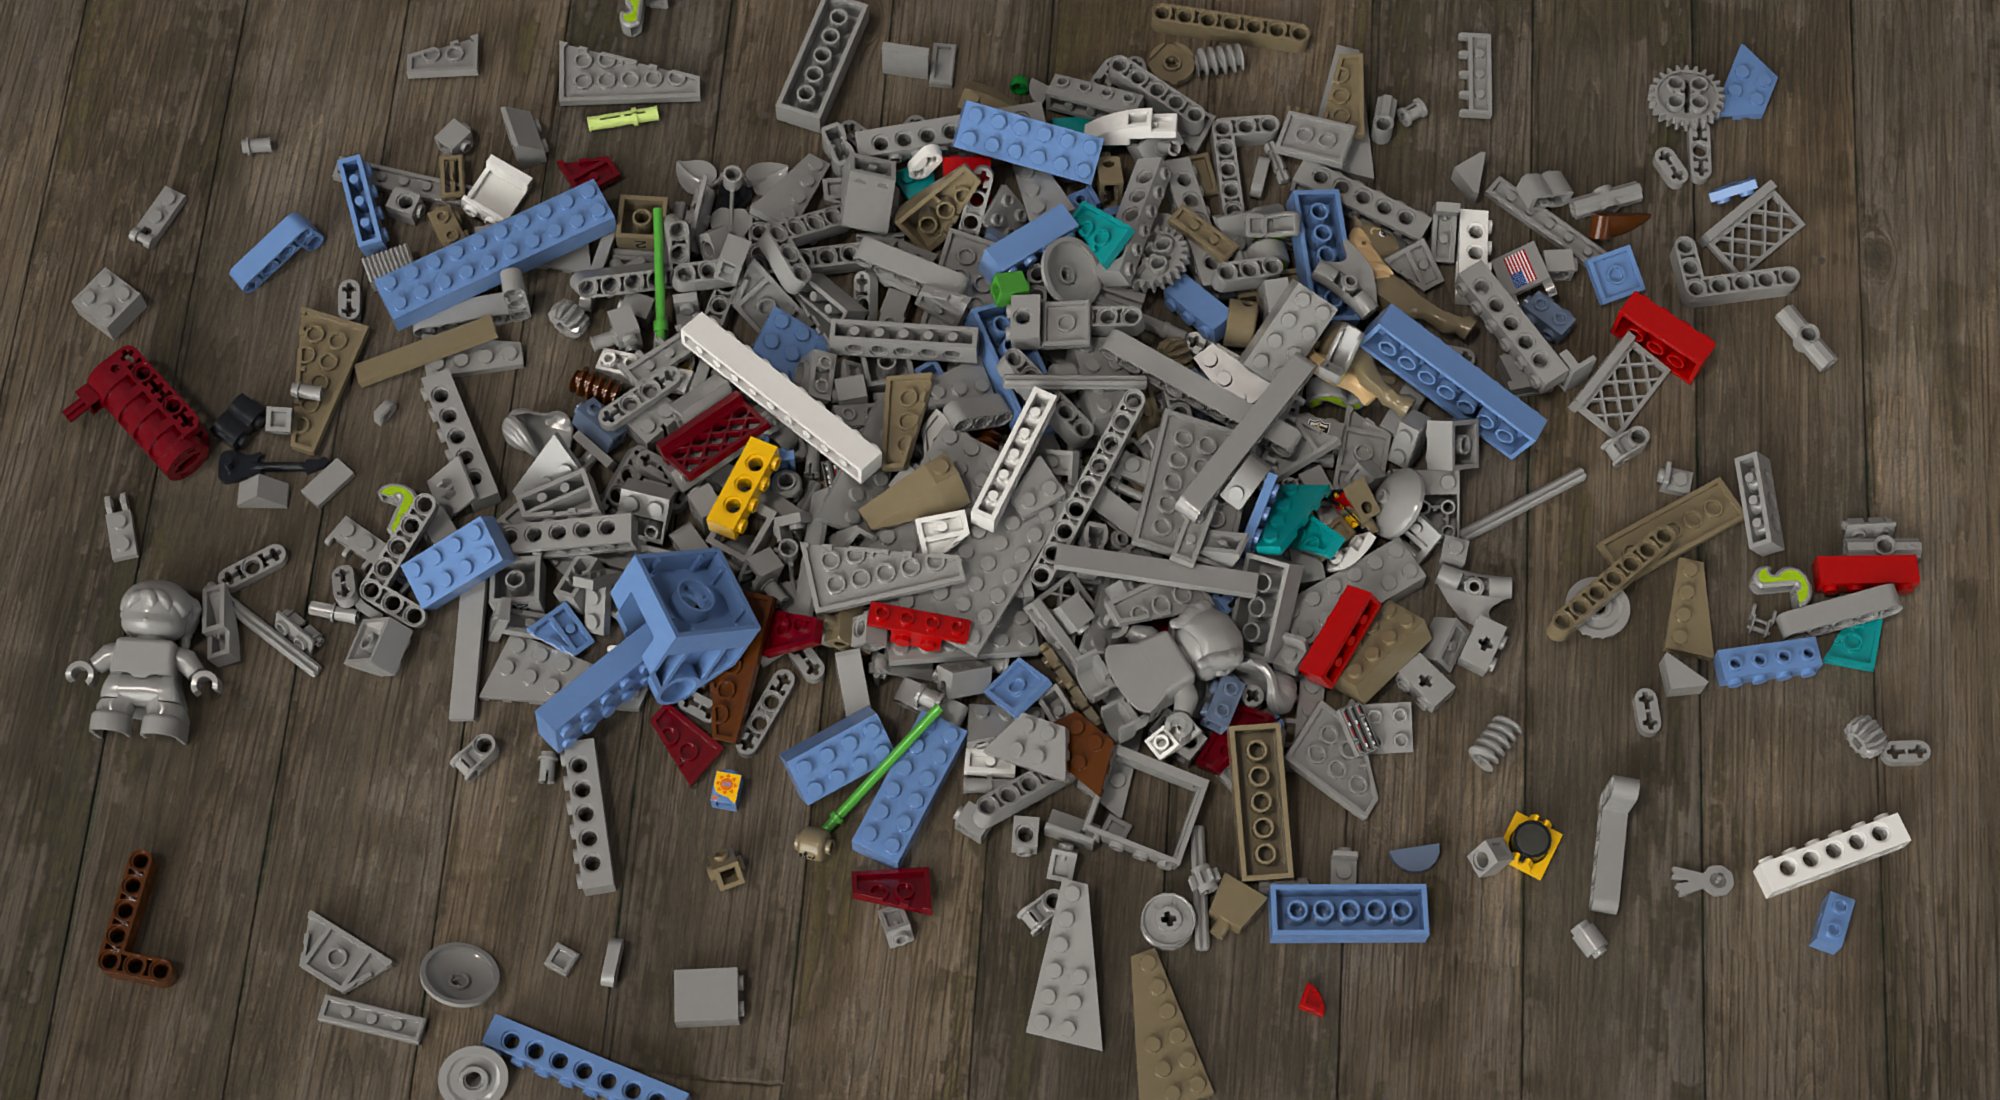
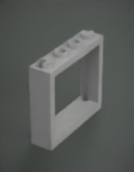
(1162, 771)

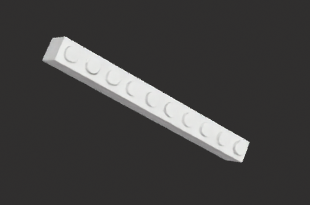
(782, 397)

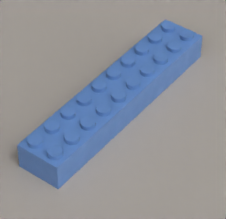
(477, 260)

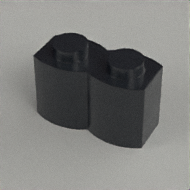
(239, 422)

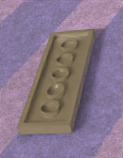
(1693, 518)

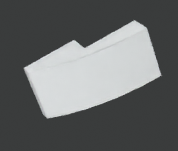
(1347, 556)
(1166, 742)

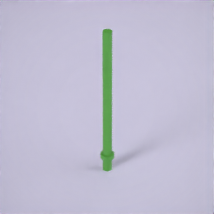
(837, 817)

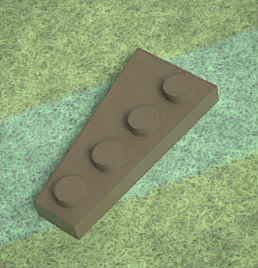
(1347, 93)
(903, 414)
(1689, 617)

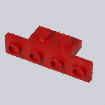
(918, 627)

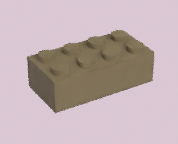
(1383, 651)

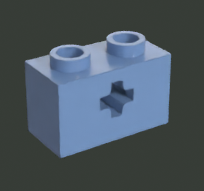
(1832, 923)

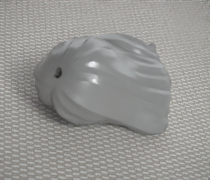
(533, 430)
(1277, 686)

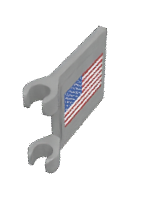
(1522, 271)

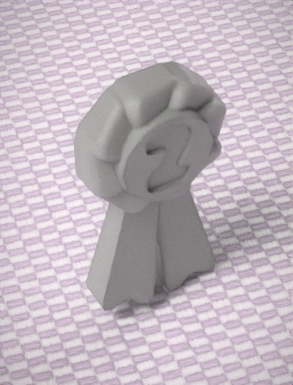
(1715, 880)

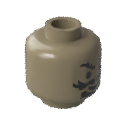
(814, 843)

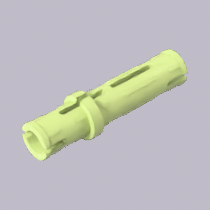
(623, 118)

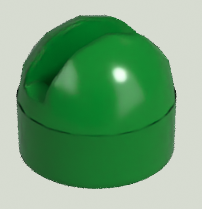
(1022, 87)

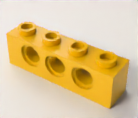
(754, 454)

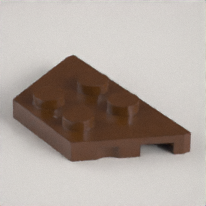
(1088, 750)

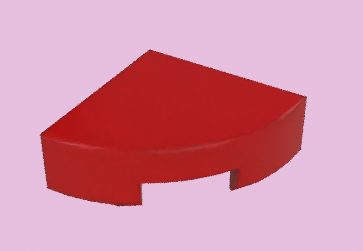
(1312, 1001)

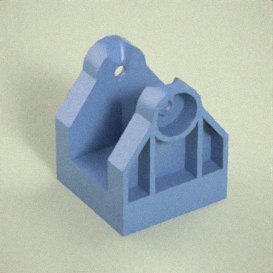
(688, 641)

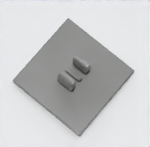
(452, 487)

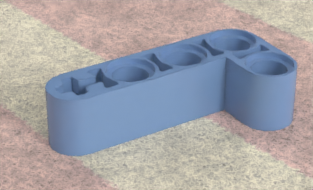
(274, 250)

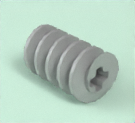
(1219, 59)
(1493, 740)

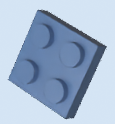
(1614, 275)
(1017, 688)

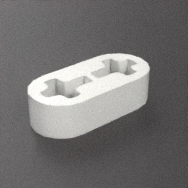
(925, 161)

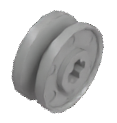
(1175, 909)

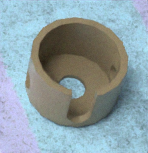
(1240, 323)

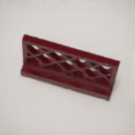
(708, 427)

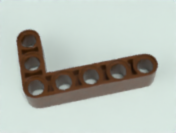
(130, 927)

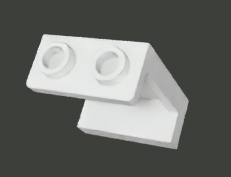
(496, 192)

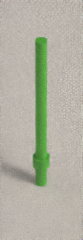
(660, 325)

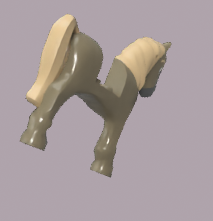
(1363, 376)

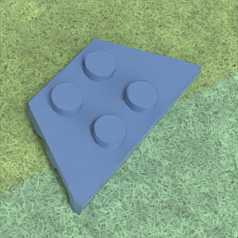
(1747, 87)

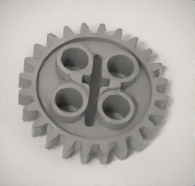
(1668, 98)
(1161, 260)

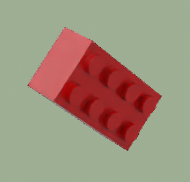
(1664, 336)

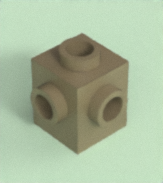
(726, 869)

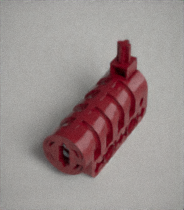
(144, 412)

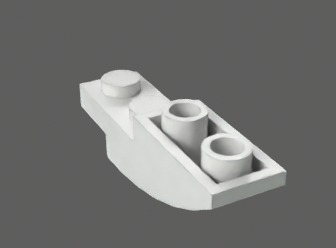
(1133, 124)
(608, 365)

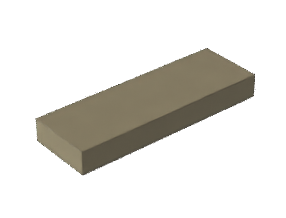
(1203, 234)

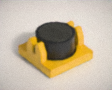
(1530, 843)

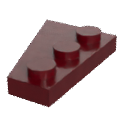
(792, 633)
(686, 743)
(1215, 755)
(895, 888)

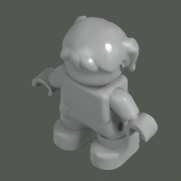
(148, 664)
(1158, 670)

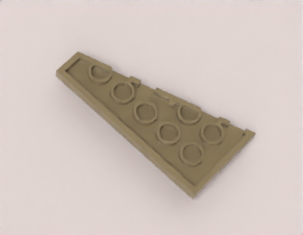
(326, 359)
(1163, 1045)

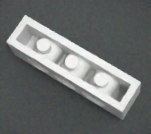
(1472, 223)

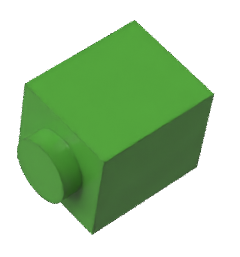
(1008, 284)

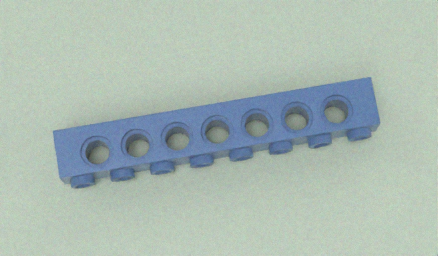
(504, 1029)

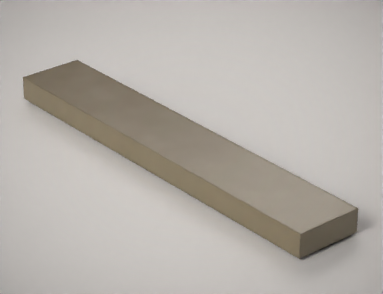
(426, 351)

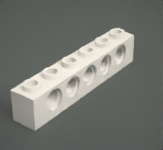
(1013, 459)
(1774, 882)

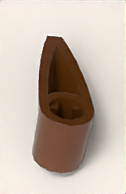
(1612, 224)

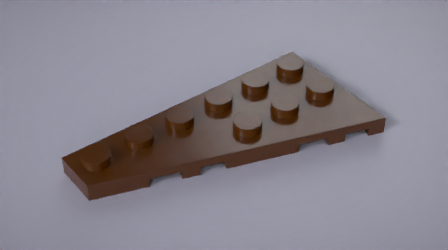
(735, 686)

